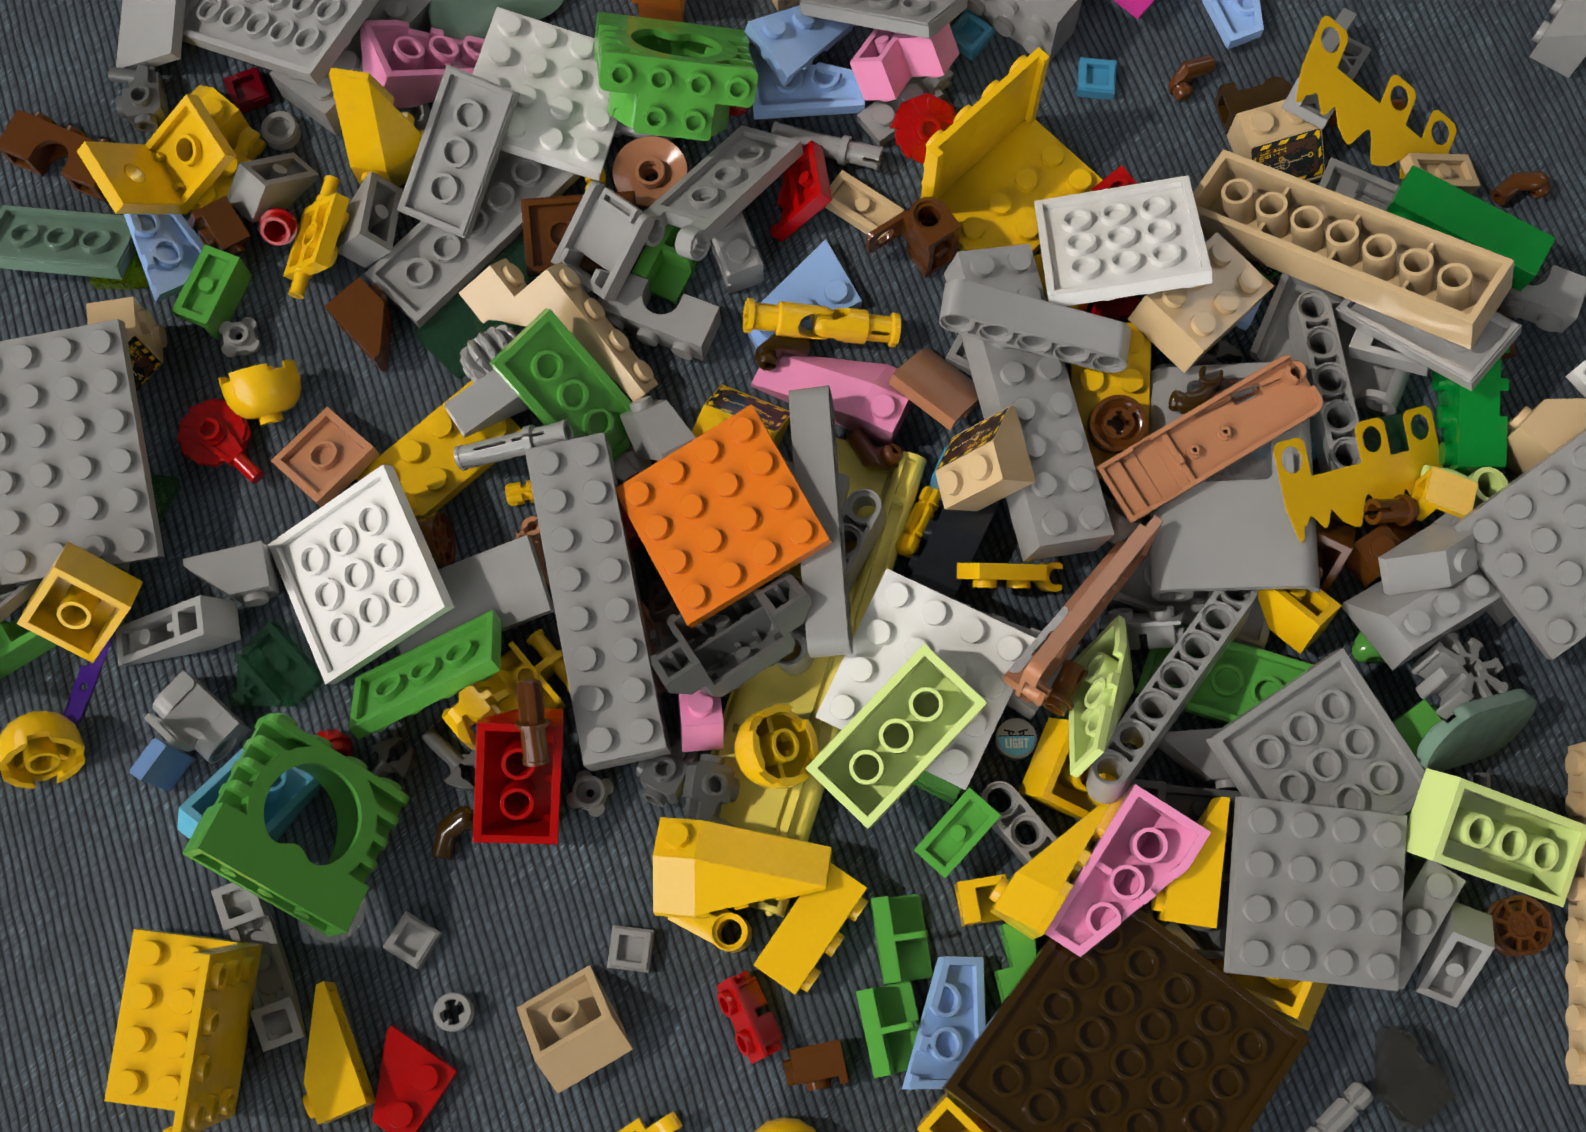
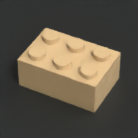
(1192, 320)

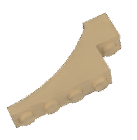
(505, 297)

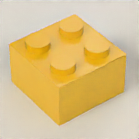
(80, 602)

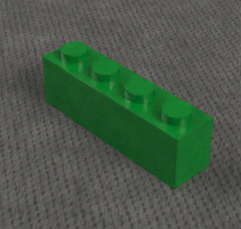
(1463, 216)

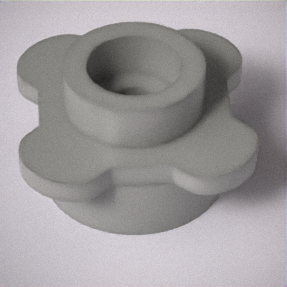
(246, 345)
(586, 782)

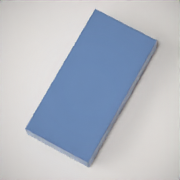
(161, 764)

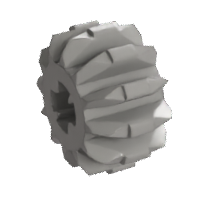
(483, 349)

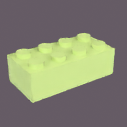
(896, 736)
(1494, 837)

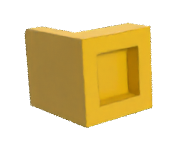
(1444, 492)
(974, 900)

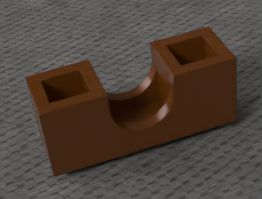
(37, 142)

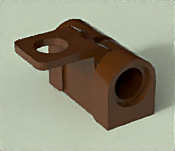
(929, 231)

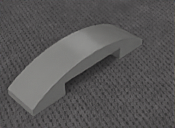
(275, 1000)

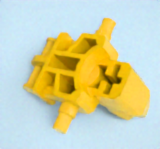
(499, 692)

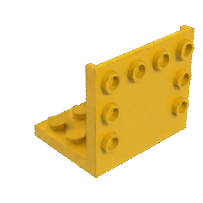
(1002, 161)
(184, 1026)

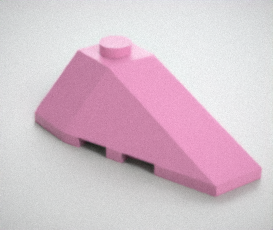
(411, 60)
(857, 388)
(1129, 864)

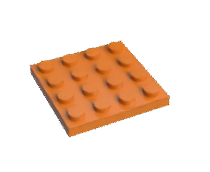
(722, 516)

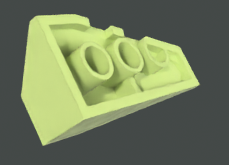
(1100, 696)

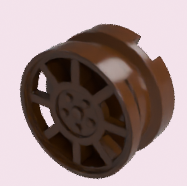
(1116, 424)
(439, 537)
(1520, 925)

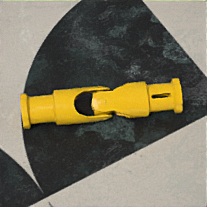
(842, 324)

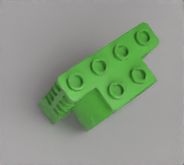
(673, 74)
(238, 847)

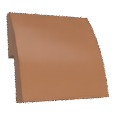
(936, 387)

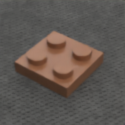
(325, 457)

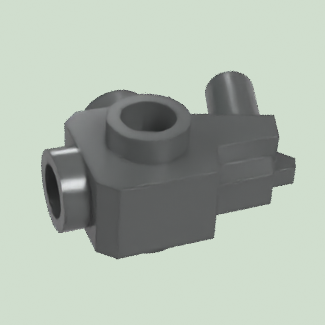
(144, 100)
(665, 775)
(708, 787)

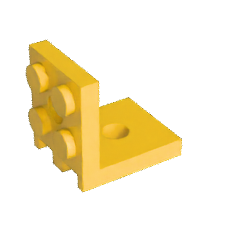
(161, 171)

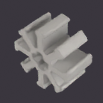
(1457, 674)

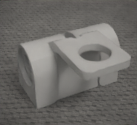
(196, 719)

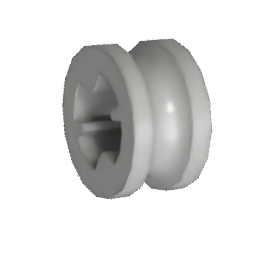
(442, 1006)

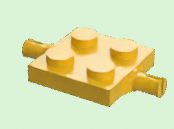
(317, 237)

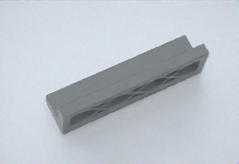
(1348, 65)

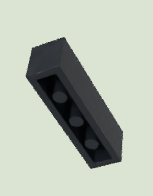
(950, 541)

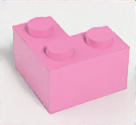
(892, 59)

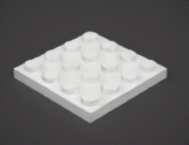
(560, 104)
(1122, 242)
(360, 575)
(969, 642)

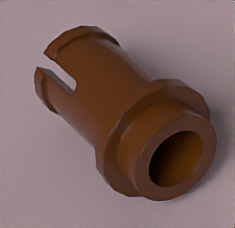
(1400, 510)
(1065, 688)

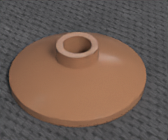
(647, 157)

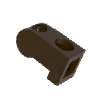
(1232, 101)

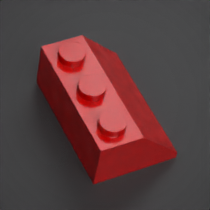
(512, 799)

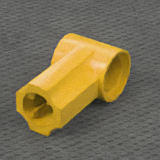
(711, 927)

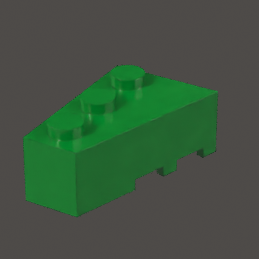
(1472, 422)

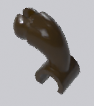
(1187, 401)

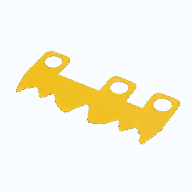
(1361, 112)
(1347, 488)

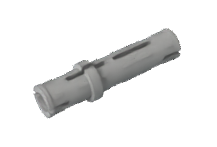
(836, 148)
(511, 445)

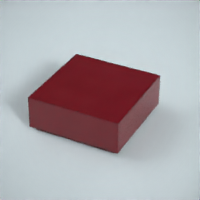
(248, 90)

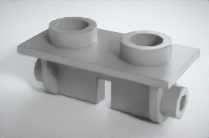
(1158, 624)

